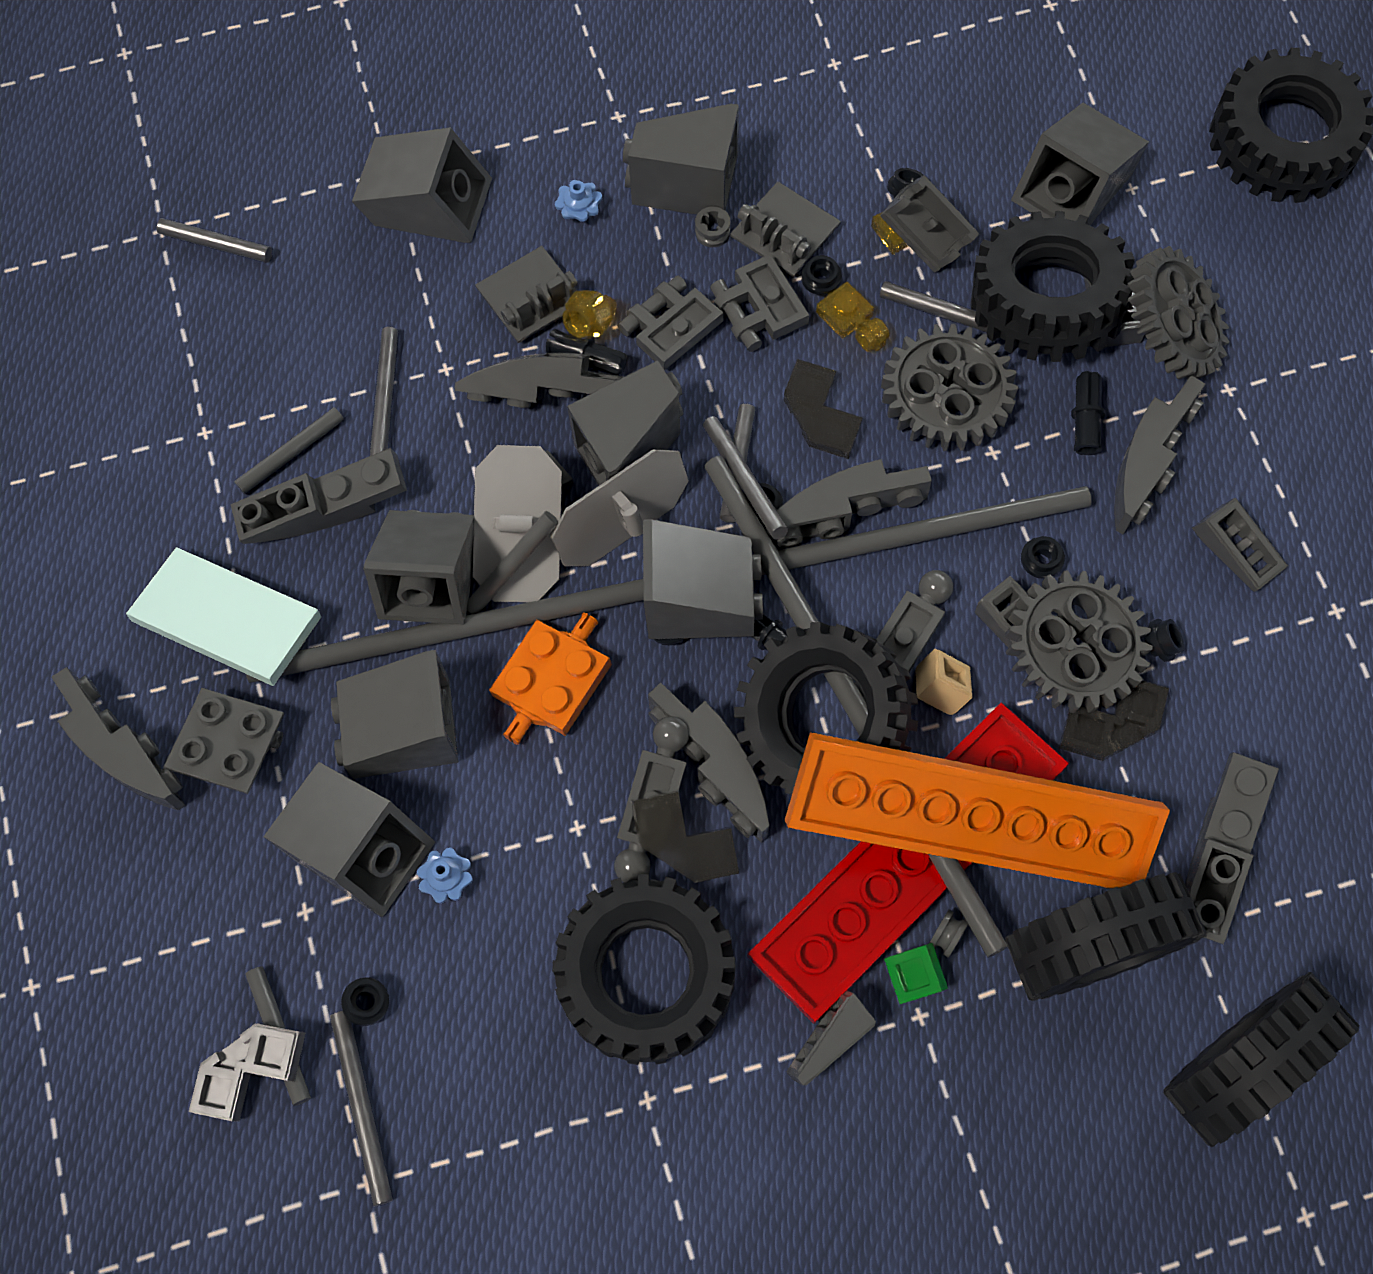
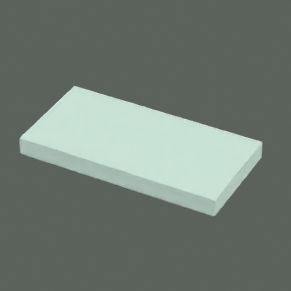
(224, 616)

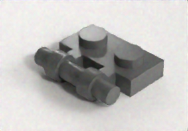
(770, 296)
(675, 330)

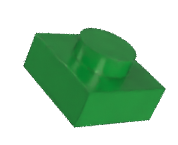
(916, 973)

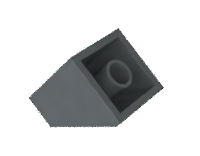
(683, 160)
(1079, 165)
(423, 185)
(626, 420)
(422, 567)
(698, 582)
(395, 718)
(350, 838)

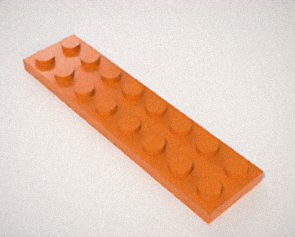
(973, 813)

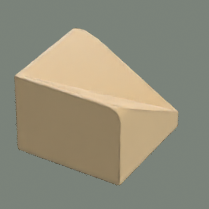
(943, 682)

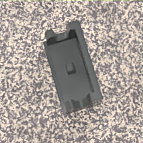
(929, 223)

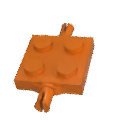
(550, 677)

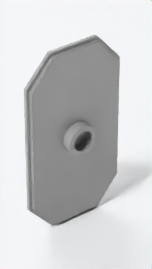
(510, 495)
(618, 508)

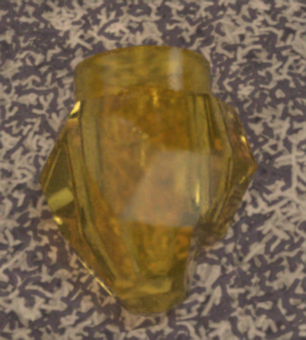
(589, 314)

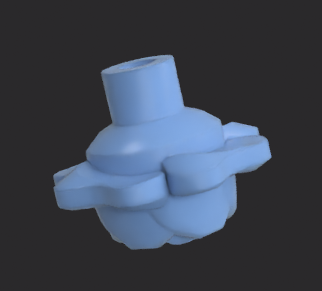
(578, 200)
(444, 875)

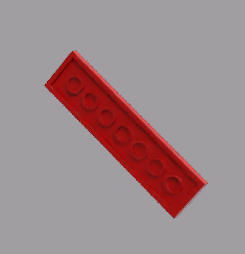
(880, 888)

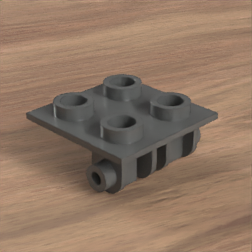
(784, 227)
(528, 293)
(225, 740)

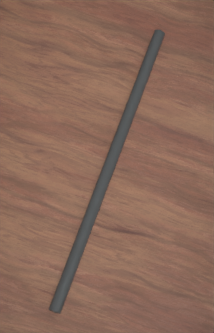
(843, 686)

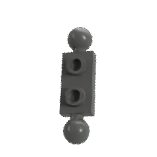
(916, 619)
(655, 775)

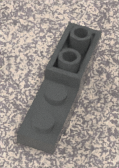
(525, 379)
(1151, 454)
(864, 489)
(319, 503)
(112, 747)
(725, 773)
(1226, 842)

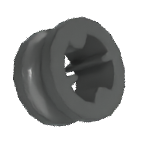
(712, 215)
(948, 933)

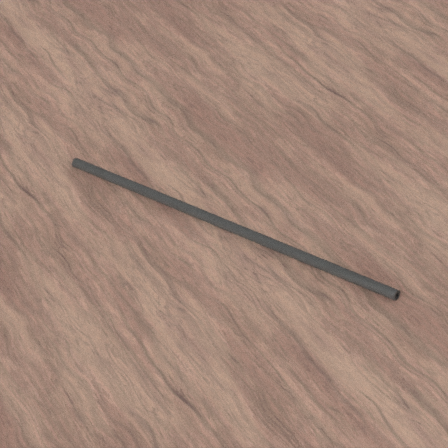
(632, 591)

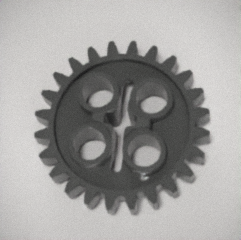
(1178, 313)
(949, 387)
(1106, 618)

